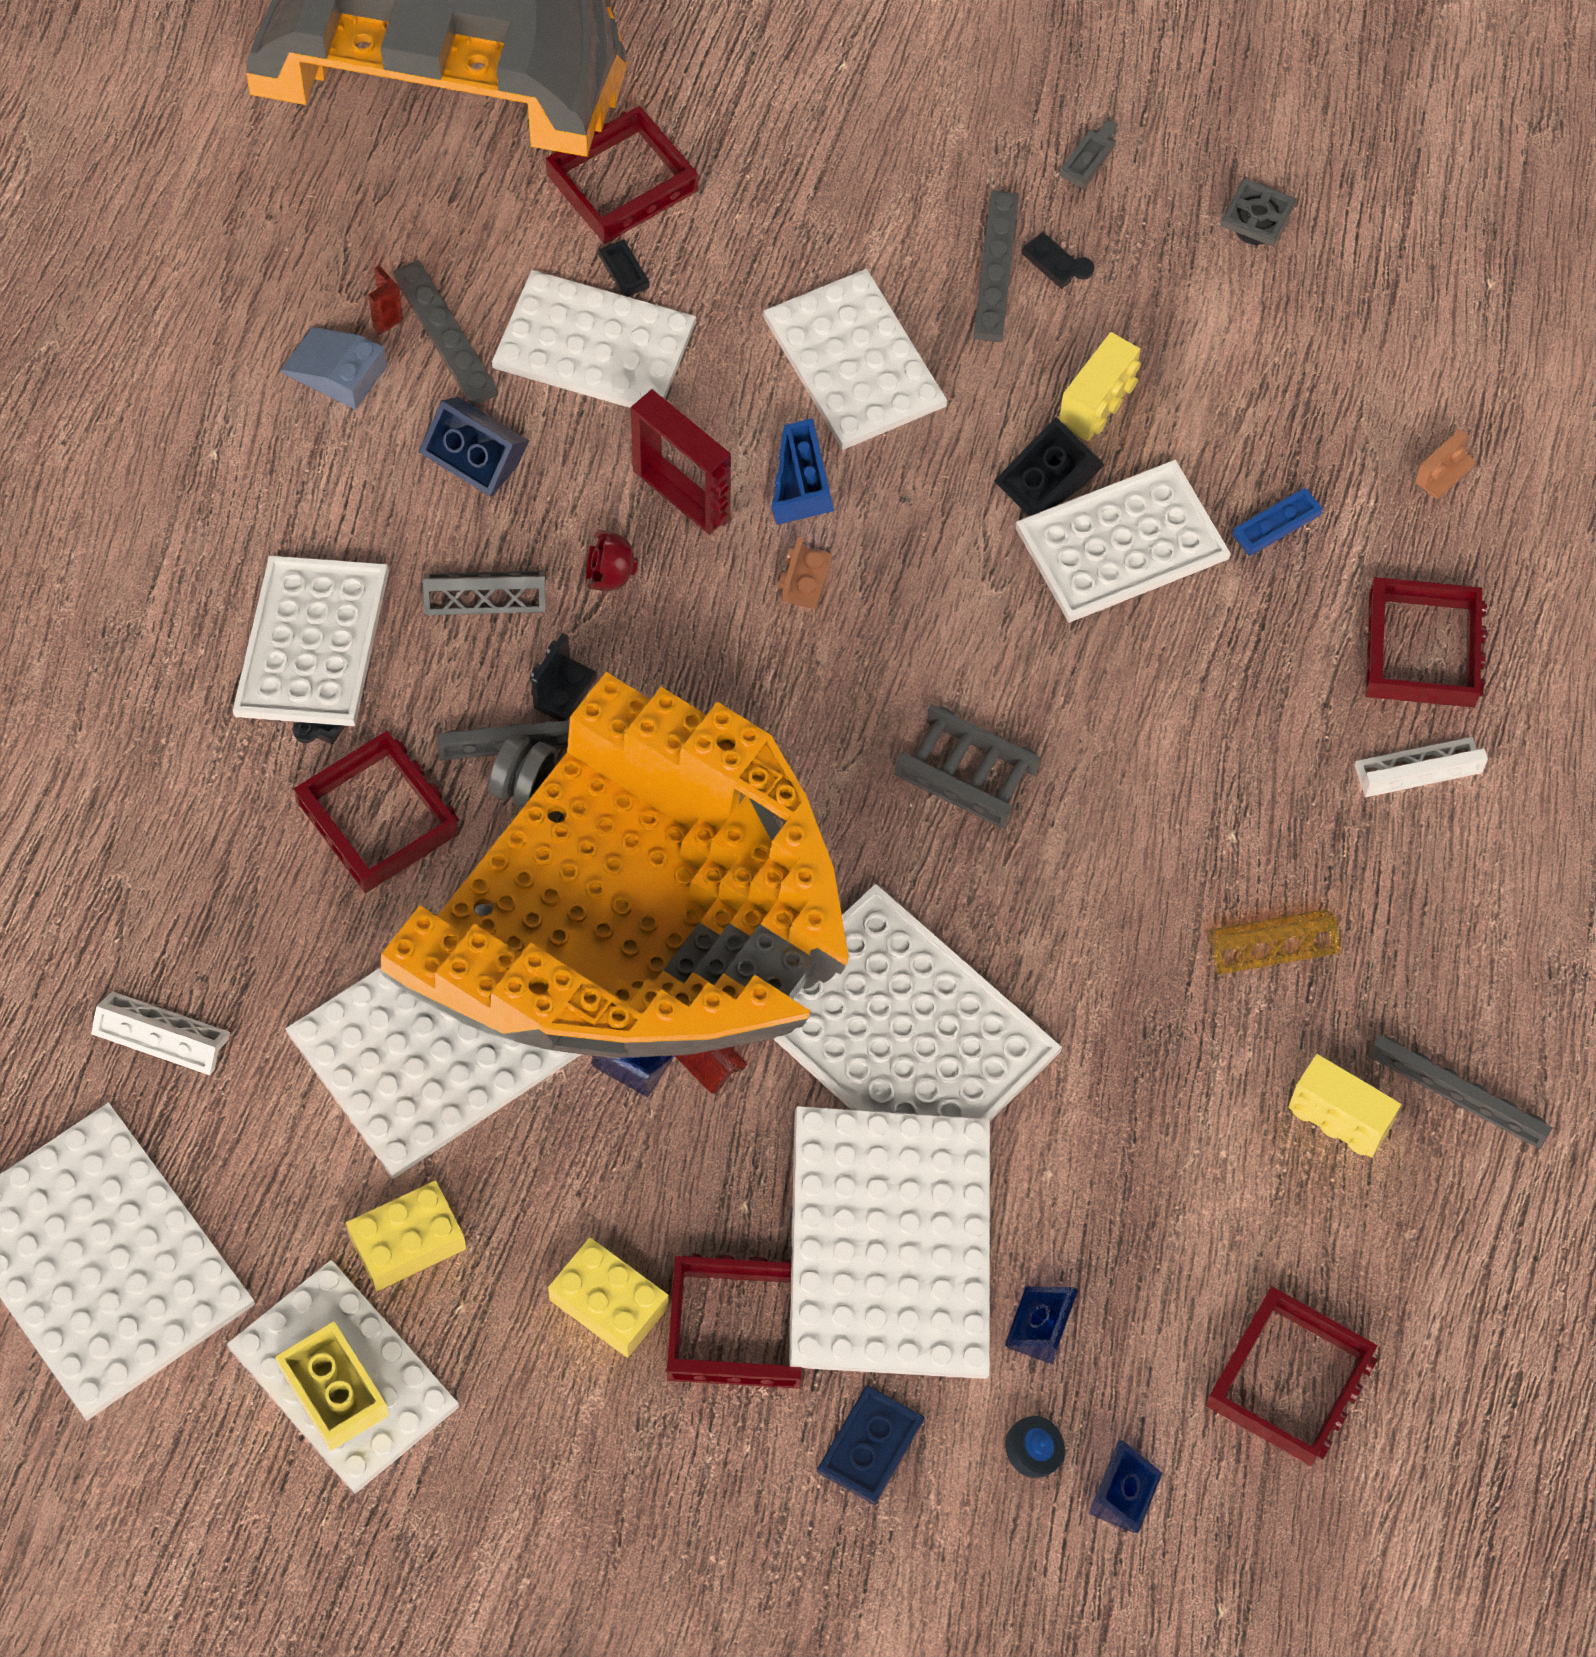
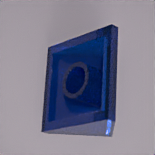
(637, 1072)
(1041, 1321)
(1126, 1489)

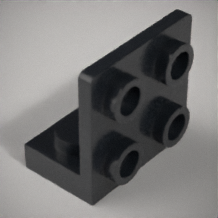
(560, 681)

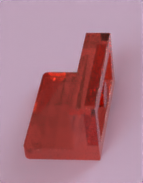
(385, 302)
(713, 1067)

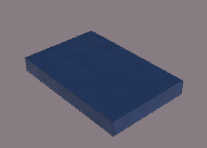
(870, 1445)

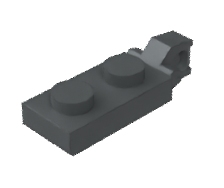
(1090, 154)

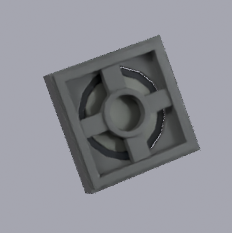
(1256, 213)

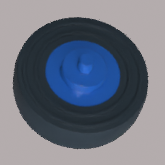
(1035, 1447)

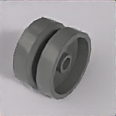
(520, 768)

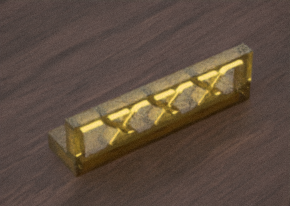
(1270, 930)

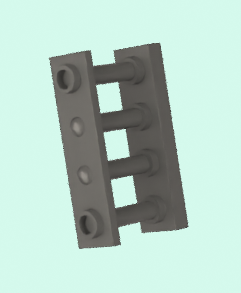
(968, 794)

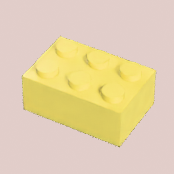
(1100, 387)
(1344, 1106)
(406, 1235)
(608, 1297)
(332, 1386)

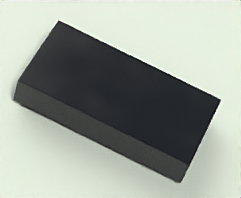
(623, 268)

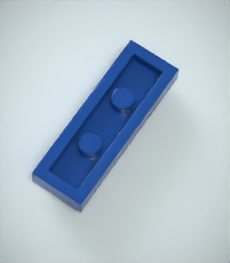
(1277, 521)

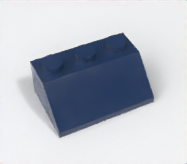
(473, 445)

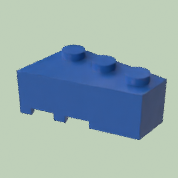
(801, 476)

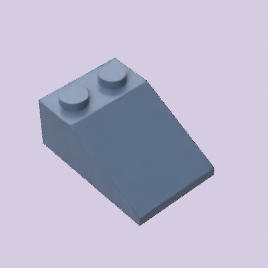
(337, 364)

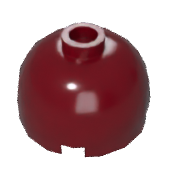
(610, 562)

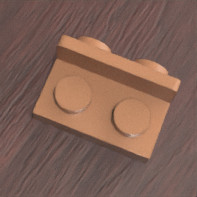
(1445, 466)
(805, 575)

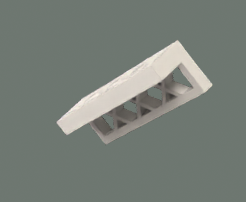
(1418, 771)
(158, 1035)

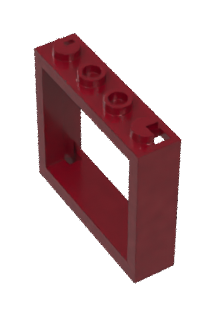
(642, 207)
(655, 418)
(1432, 595)
(348, 767)
(1323, 1327)
(717, 1371)

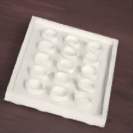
(592, 340)
(854, 359)
(1122, 541)
(311, 641)
(408, 1387)

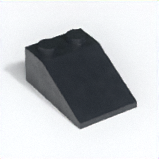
(1049, 469)

